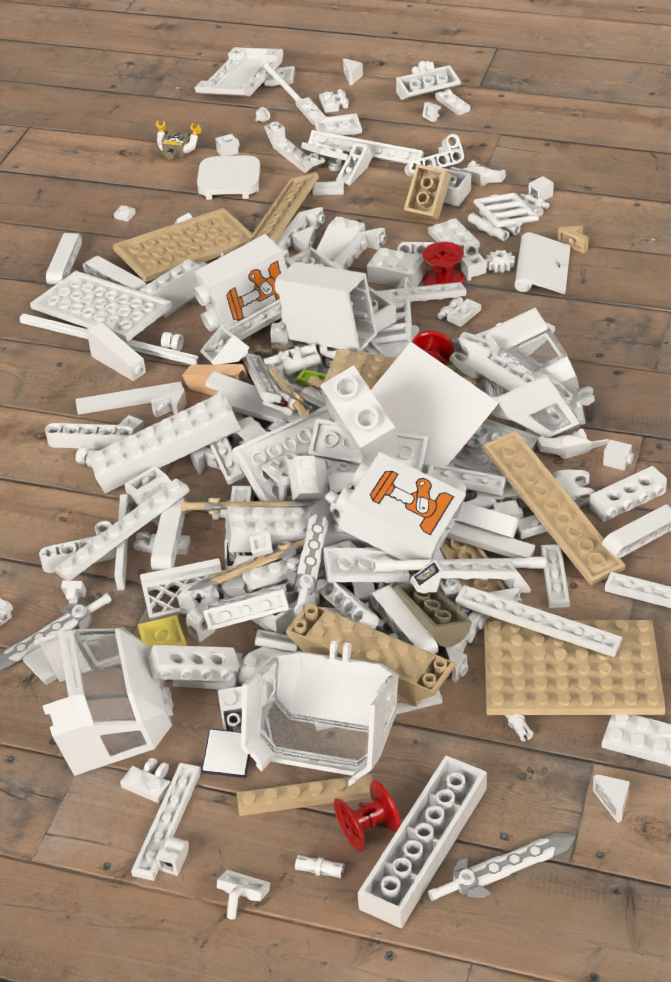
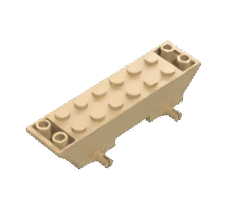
(418, 670)

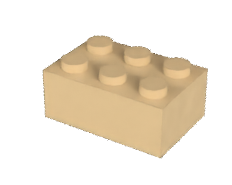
(427, 192)

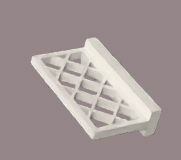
(176, 576)

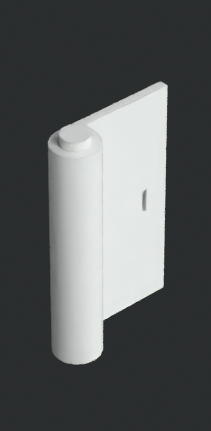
(542, 263)

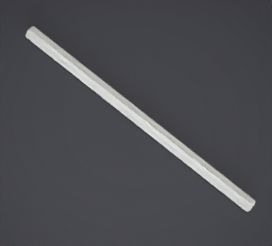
(135, 345)

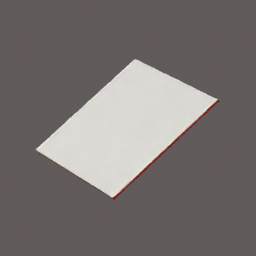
(432, 402)

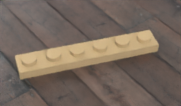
(302, 795)

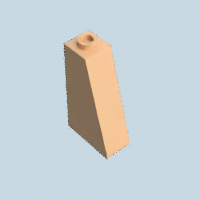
(197, 375)

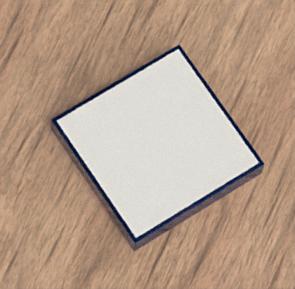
(225, 755)

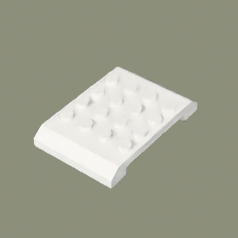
(241, 72)

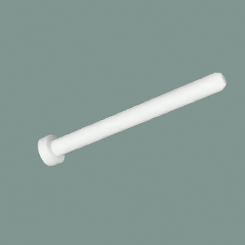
(265, 64)

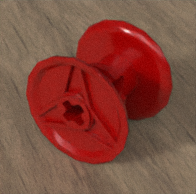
(443, 258)
(435, 344)
(367, 815)

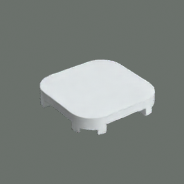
(228, 176)

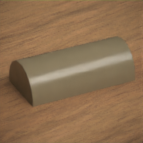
(435, 614)

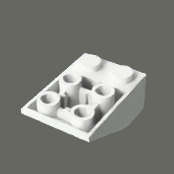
(145, 486)
(231, 708)

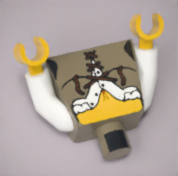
(176, 143)

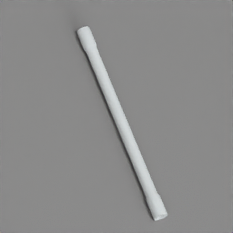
(390, 565)

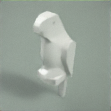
(482, 175)
(569, 445)

